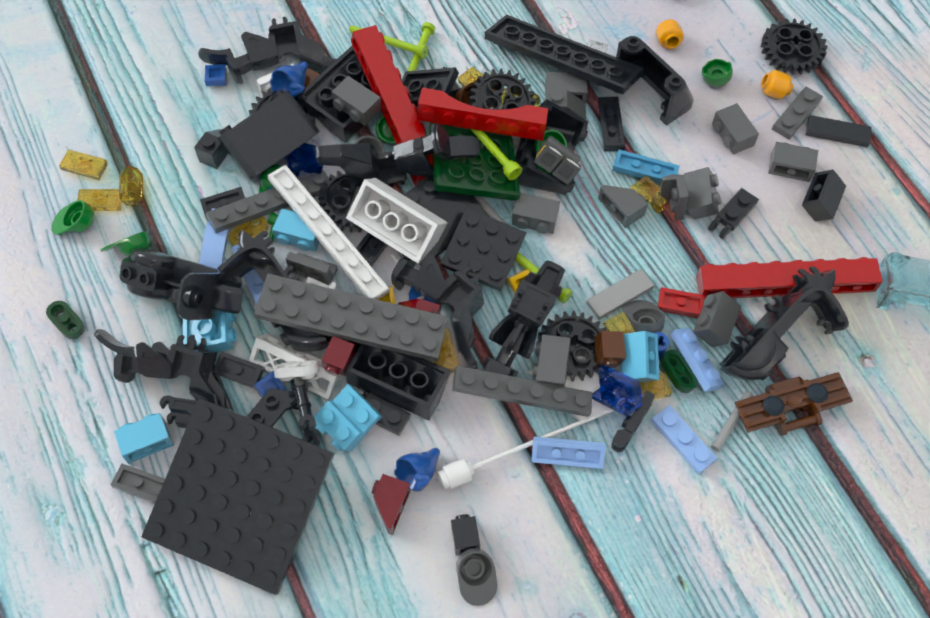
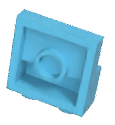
(217, 331)
(347, 418)

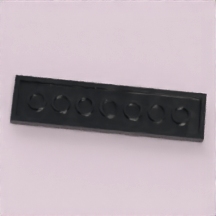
(564, 54)

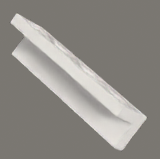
(276, 347)

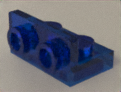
(303, 159)
(618, 391)

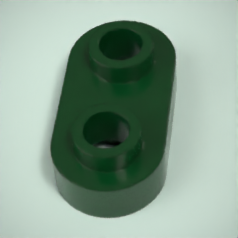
(66, 321)
(679, 371)

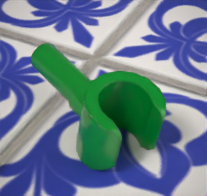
(271, 220)

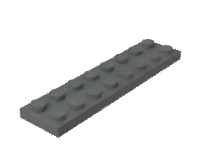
(351, 317)

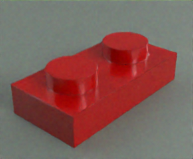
(680, 302)

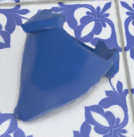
(289, 78)
(417, 468)

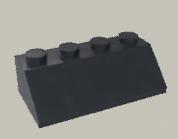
(398, 379)

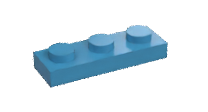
(643, 166)

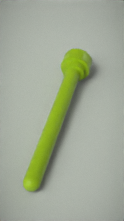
(511, 169)

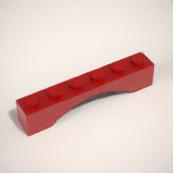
(522, 122)

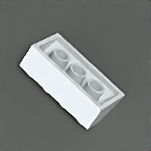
(396, 219)

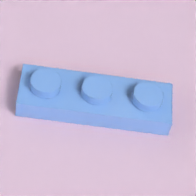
(697, 359)
(684, 439)
(568, 452)

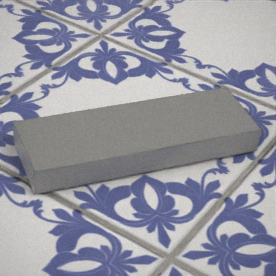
(620, 294)

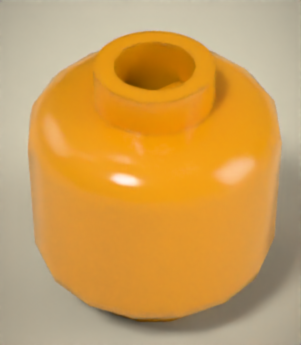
(669, 34)
(776, 84)

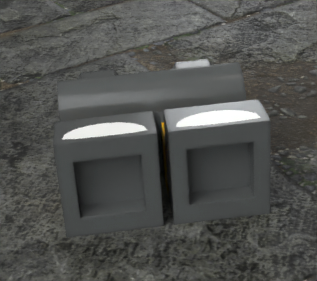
(559, 158)

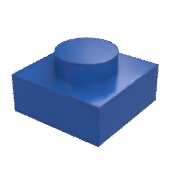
(215, 75)
(268, 382)

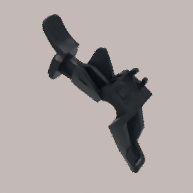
(265, 52)
(408, 157)
(456, 290)
(527, 311)
(168, 364)

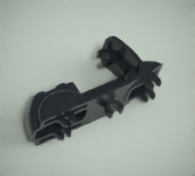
(257, 256)
(190, 285)
(762, 344)

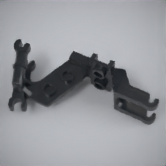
(266, 411)

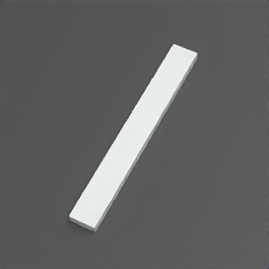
(328, 233)

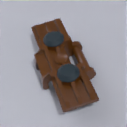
(792, 394)

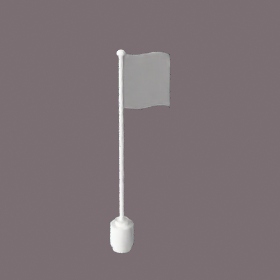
(461, 472)

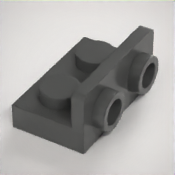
(675, 193)
(311, 267)

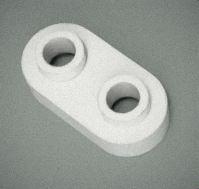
(302, 369)

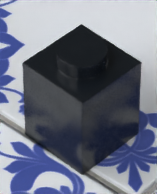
(464, 533)

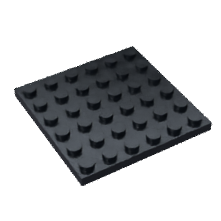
(238, 496)

